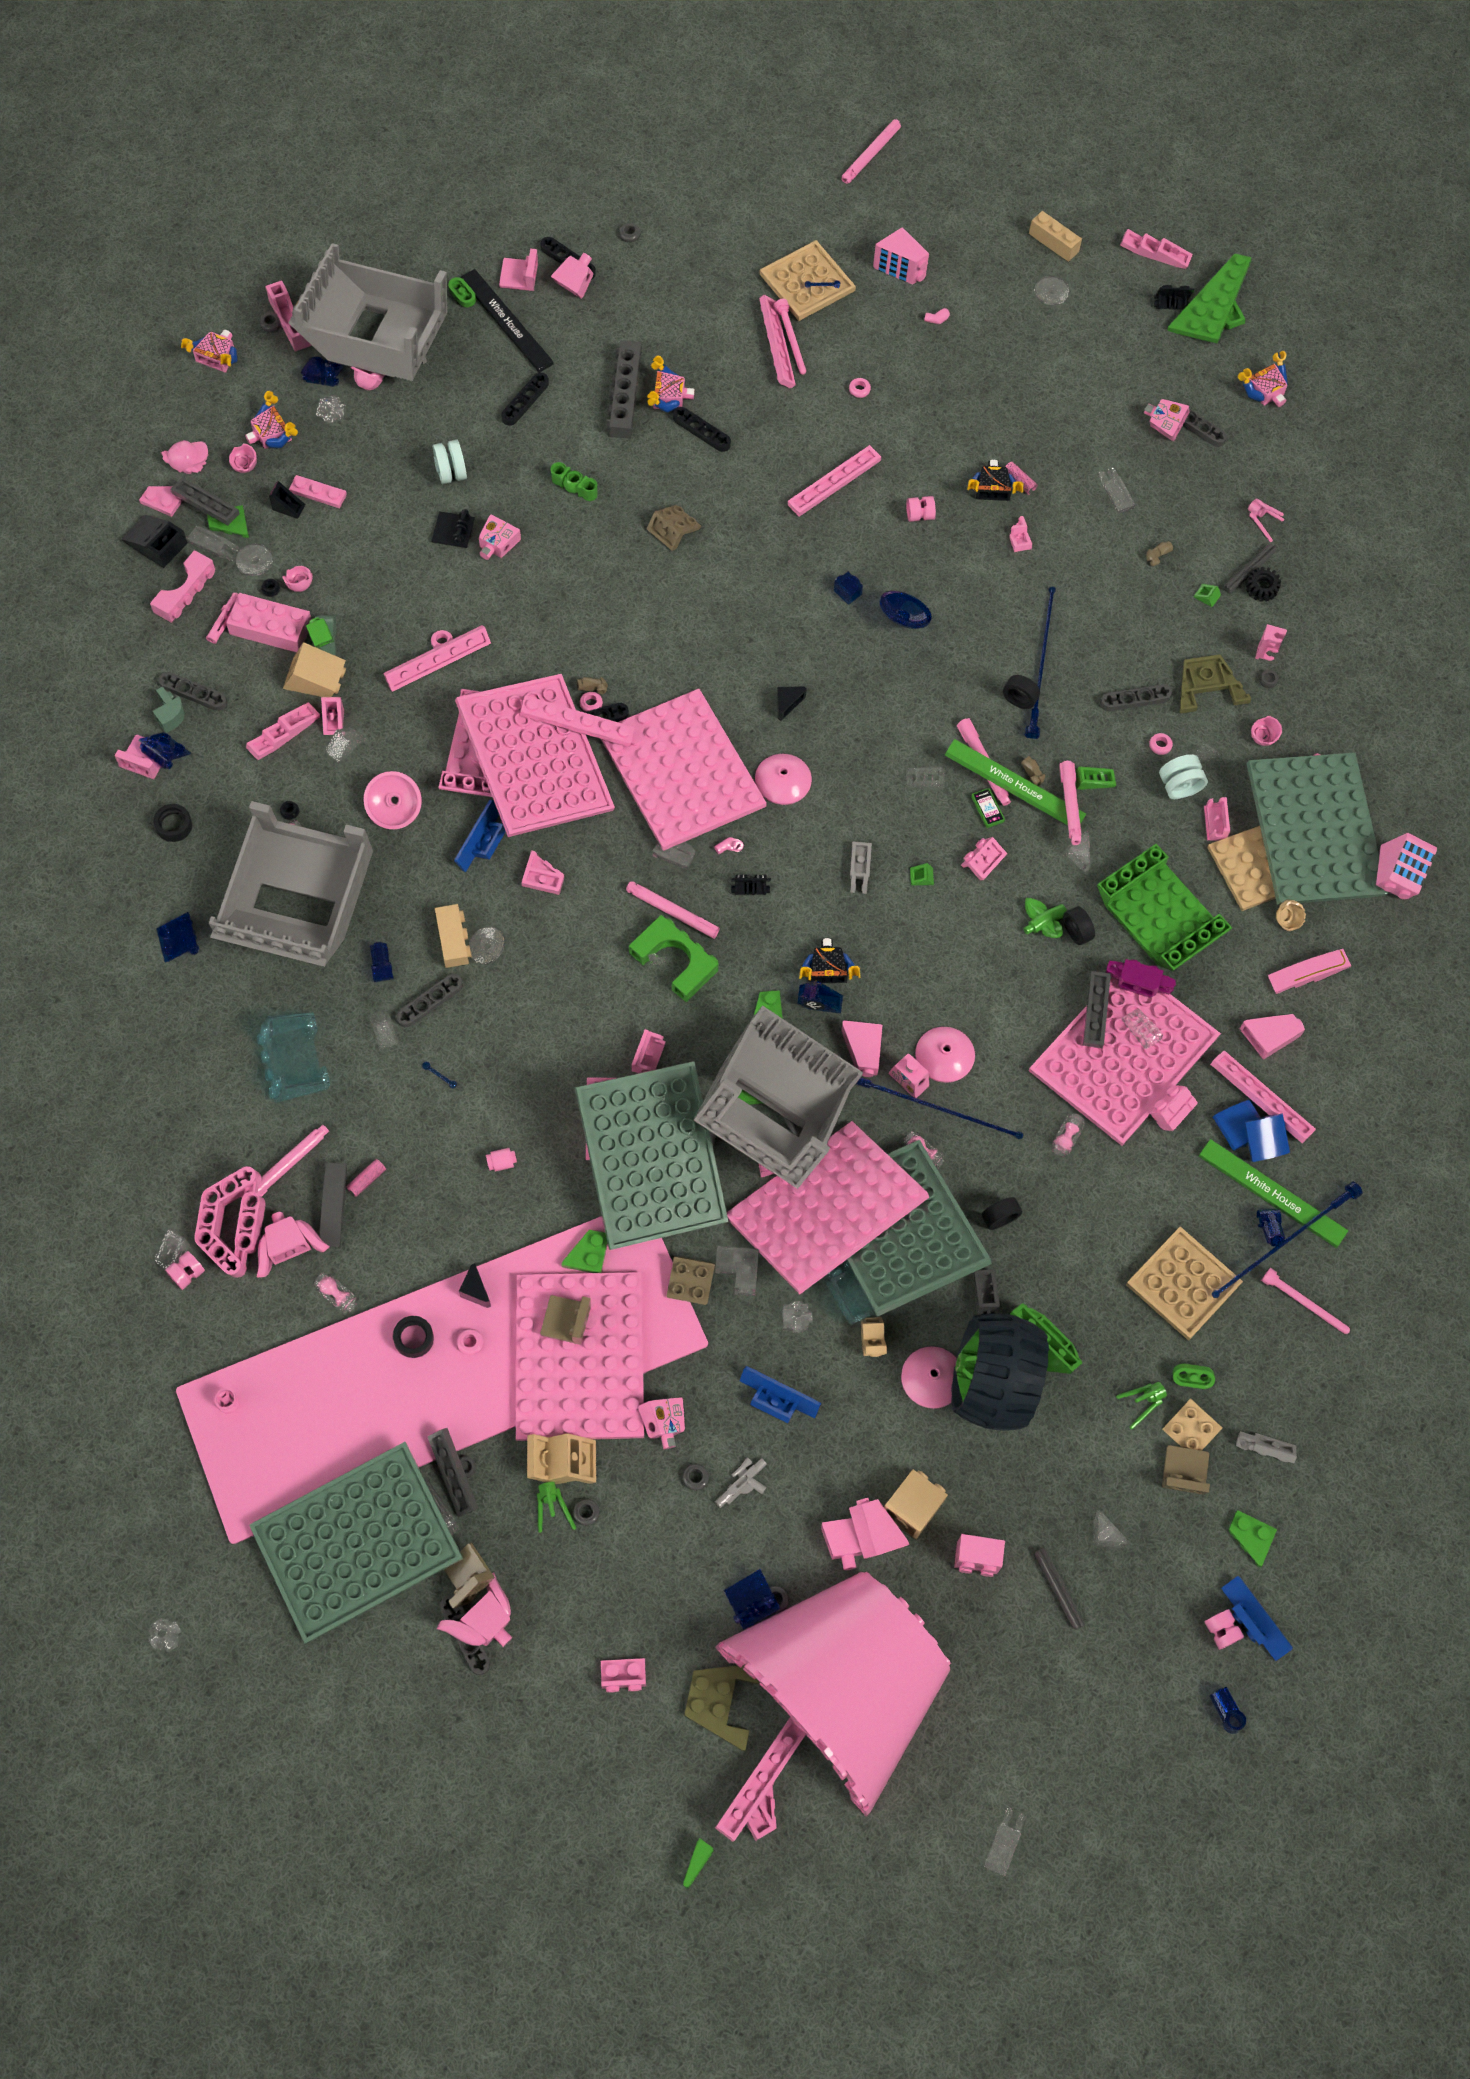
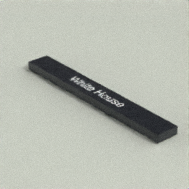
(508, 321)

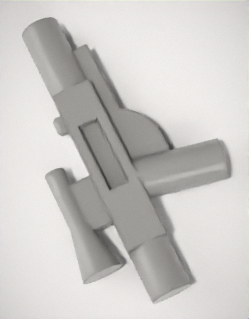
(745, 1483)

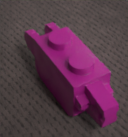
(1140, 978)

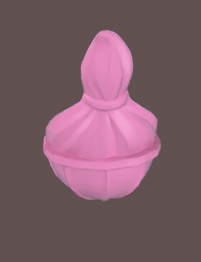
(367, 379)

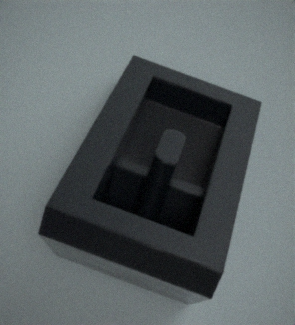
(285, 501)
(788, 699)
(473, 1288)

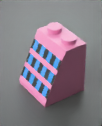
(901, 257)
(1404, 865)

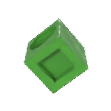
(319, 632)

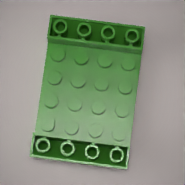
(1160, 910)

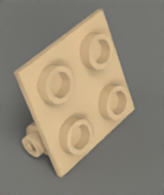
(1192, 1427)

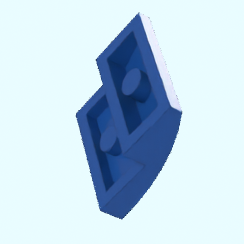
(1232, 1123)
(1267, 1137)

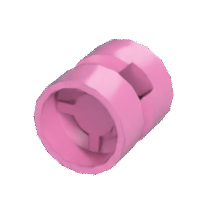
(921, 508)
(178, 1274)
(1221, 1621)

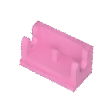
(1270, 641)
(1217, 819)
(648, 1052)

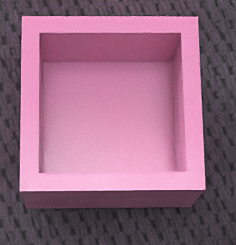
(979, 1555)

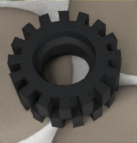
(1259, 592)

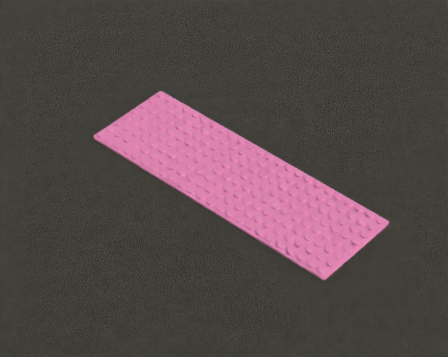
(351, 1395)

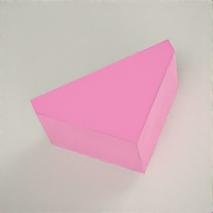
(332, 714)

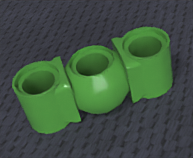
(574, 481)

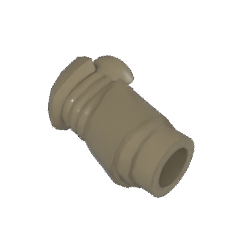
(1160, 550)
(590, 684)
(1032, 769)

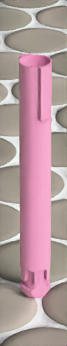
(871, 151)
(972, 738)
(1068, 777)
(673, 910)
(290, 1160)

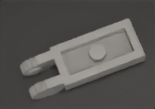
(860, 865)

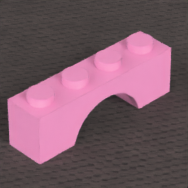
(283, 307)
(170, 603)

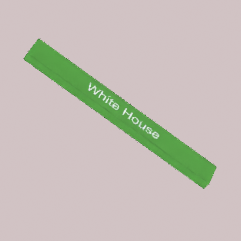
(1009, 781)
(1272, 1193)

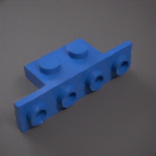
(482, 838)
(776, 1397)
(1256, 1619)

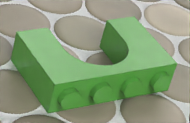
(664, 934)

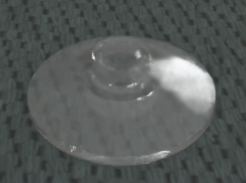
(1053, 285)
(254, 553)
(482, 940)

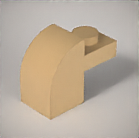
(873, 1337)

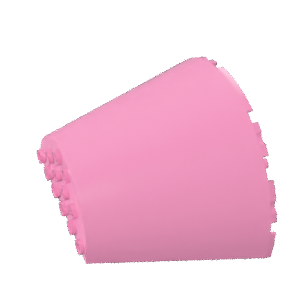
(850, 1676)

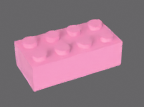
(268, 622)

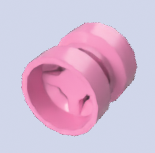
(224, 1397)

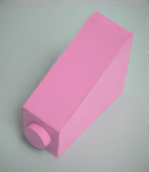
(1272, 1033)
(863, 1045)
(875, 1528)

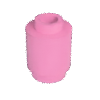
(501, 1159)

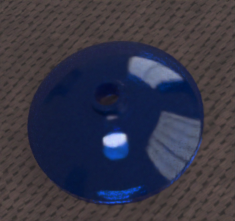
(905, 610)

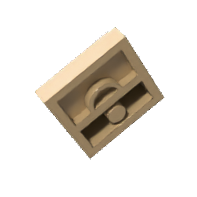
(561, 1458)

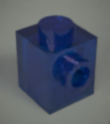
(848, 587)

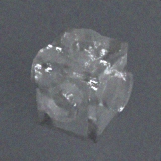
(331, 409)
(796, 1317)
(170, 1640)

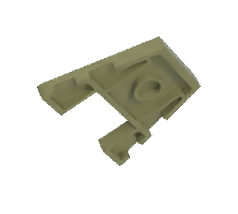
(1208, 675)
(711, 1702)

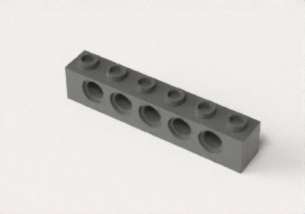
(625, 389)

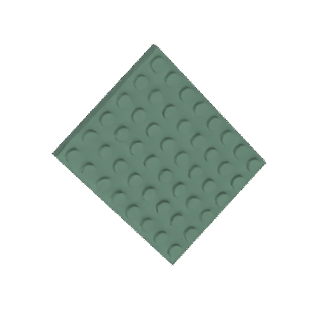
(1316, 827)
(650, 1155)
(923, 1247)
(355, 1542)

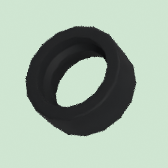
(1026, 686)
(177, 835)
(1079, 925)
(1001, 1213)
(409, 1321)

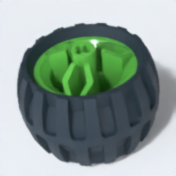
(999, 1371)

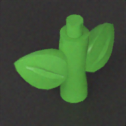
(1044, 918)

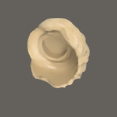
(1290, 915)

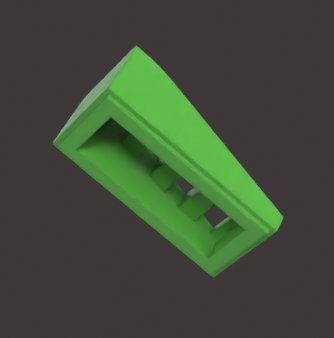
(1083, 780)
(699, 1858)

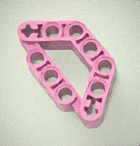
(250, 1191)

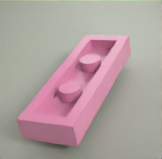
(318, 491)

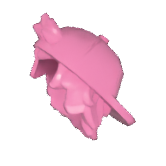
(186, 456)

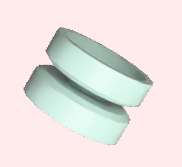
(449, 461)
(1183, 776)

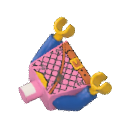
(213, 350)
(1268, 383)
(669, 388)
(269, 426)

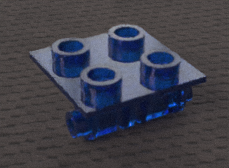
(318, 367)
(162, 749)
(177, 937)
(751, 1599)

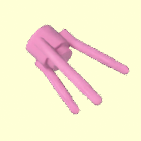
(1259, 508)

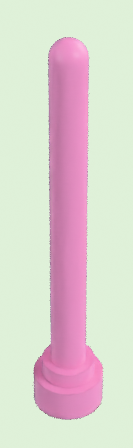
(782, 308)
(1273, 1279)

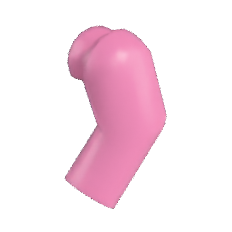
(939, 317)
(729, 844)

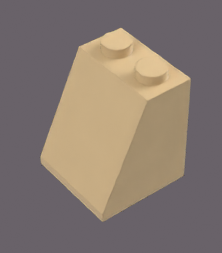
(315, 672)
(915, 1503)

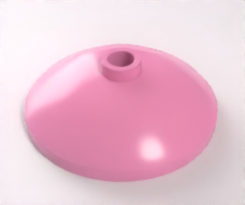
(783, 788)
(379, 800)
(945, 1065)
(918, 1382)

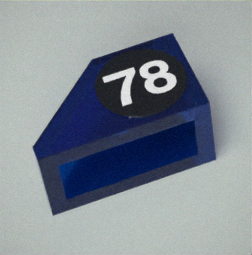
(819, 997)

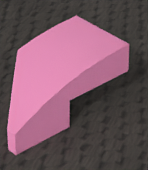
(1019, 537)

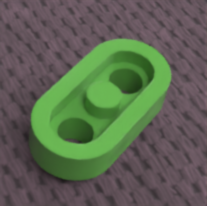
(464, 292)
(1193, 1377)

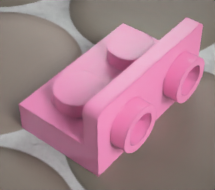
(984, 857)
(623, 1674)

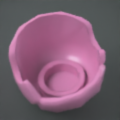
(241, 456)
(300, 574)
(1266, 726)

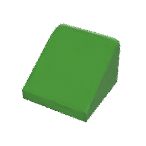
(1208, 594)
(922, 875)

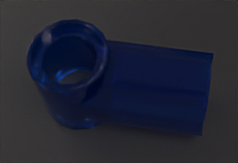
(381, 965)
(1270, 1222)
(1227, 1708)

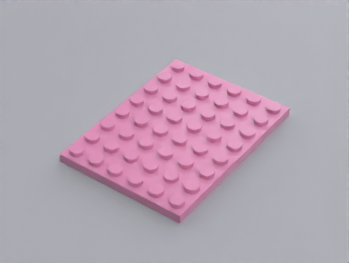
(533, 768)
(684, 770)
(1123, 1080)
(832, 1214)
(587, 1386)

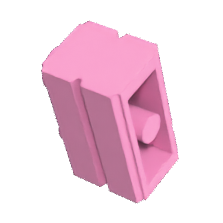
(1173, 1107)

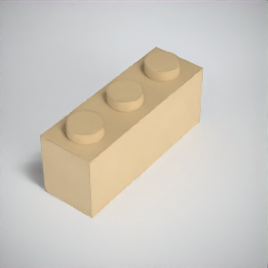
(1055, 236)
(453, 935)

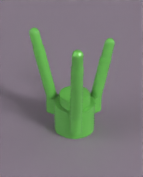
(1153, 1393)
(548, 1494)

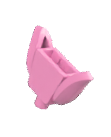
(284, 1241)
(484, 1620)

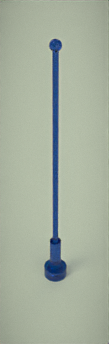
(1033, 731)
(868, 1083)
(1352, 1191)

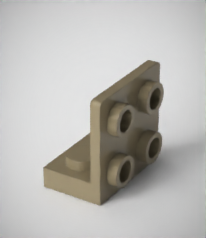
(671, 524)
(690, 1280)
(566, 1319)
(1186, 1470)
(468, 1576)

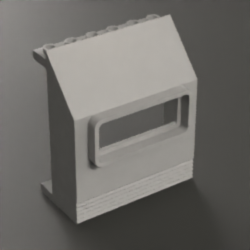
(346, 289)
(299, 863)
(790, 1077)

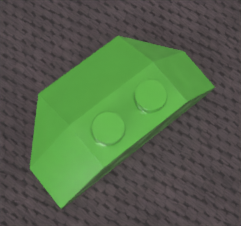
(1062, 1352)

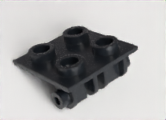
(1168, 292)
(453, 529)
(760, 881)

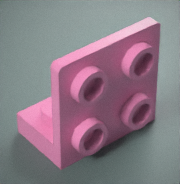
(519, 273)
(137, 761)

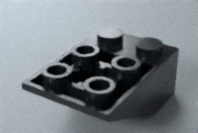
(156, 539)

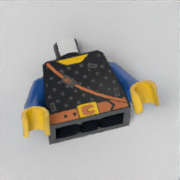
(994, 483)
(828, 965)

